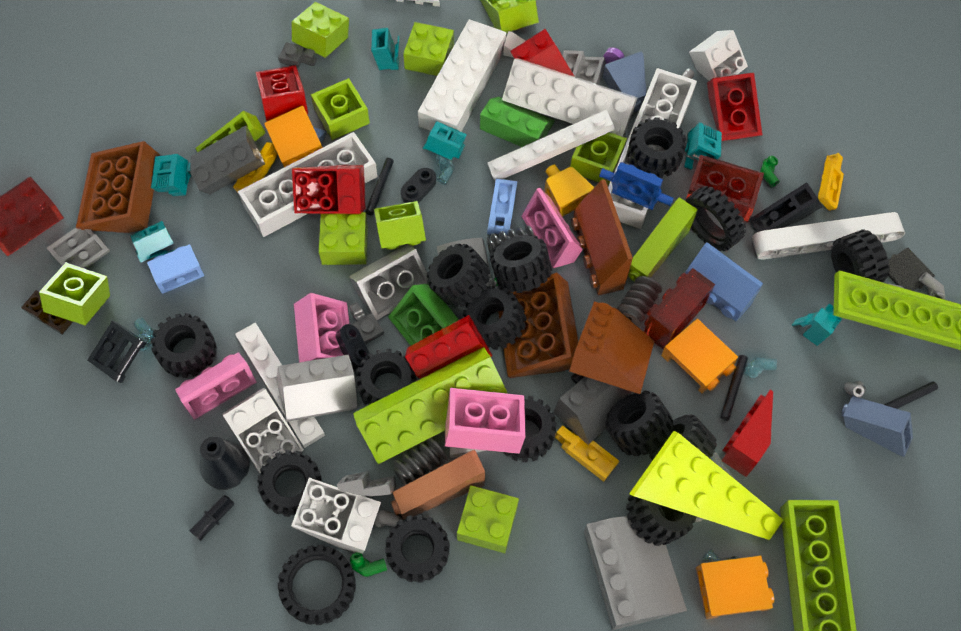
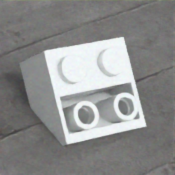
(719, 56)

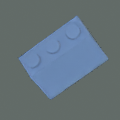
(733, 286)

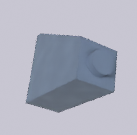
(628, 77)
(879, 424)

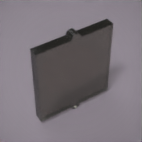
(907, 269)

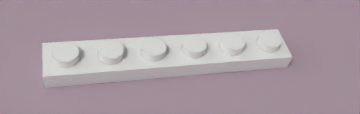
(551, 145)
(266, 364)

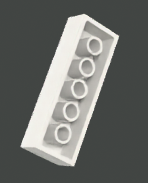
(463, 77)
(566, 96)
(271, 198)

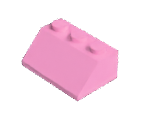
(551, 227)
(317, 324)
(215, 385)
(485, 421)

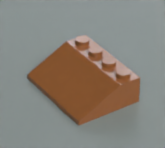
(118, 189)
(602, 240)
(549, 332)
(612, 349)

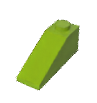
(241, 120)

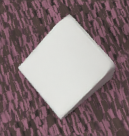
(511, 42)

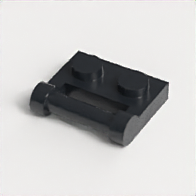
(111, 347)

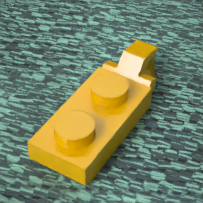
(269, 155)
(831, 182)
(590, 456)

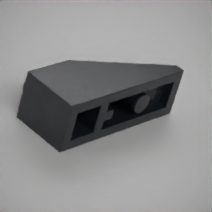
(787, 210)

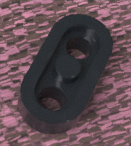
(420, 185)
(352, 345)

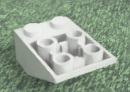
(261, 428)
(336, 516)

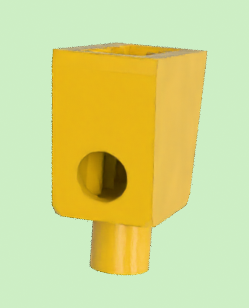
(566, 188)

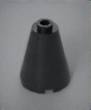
(223, 463)

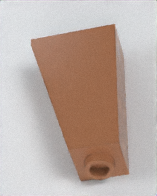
(439, 486)

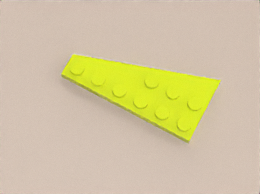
(697, 486)

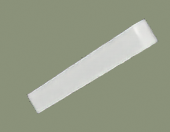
(821, 235)

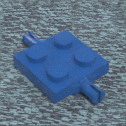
(636, 185)

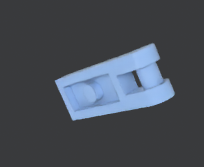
(502, 206)

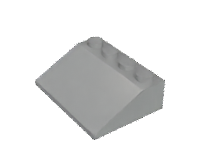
(632, 574)

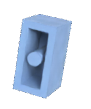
(175, 269)

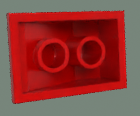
(543, 52)
(280, 91)
(735, 106)

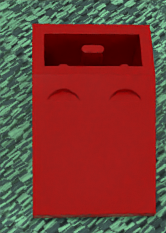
(329, 189)
(751, 437)

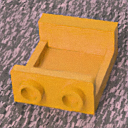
(293, 136)
(701, 355)
(734, 586)

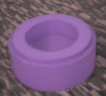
(613, 54)

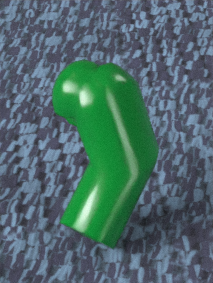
(768, 168)
(365, 567)

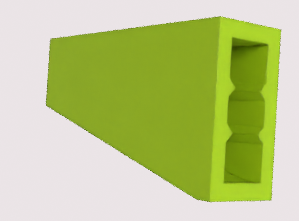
(663, 240)

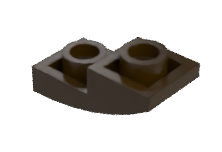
(34, 307)

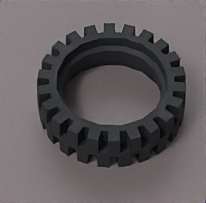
(724, 212)
(289, 571)

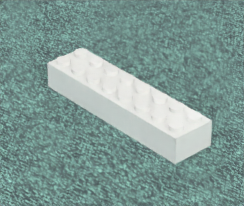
(668, 99)

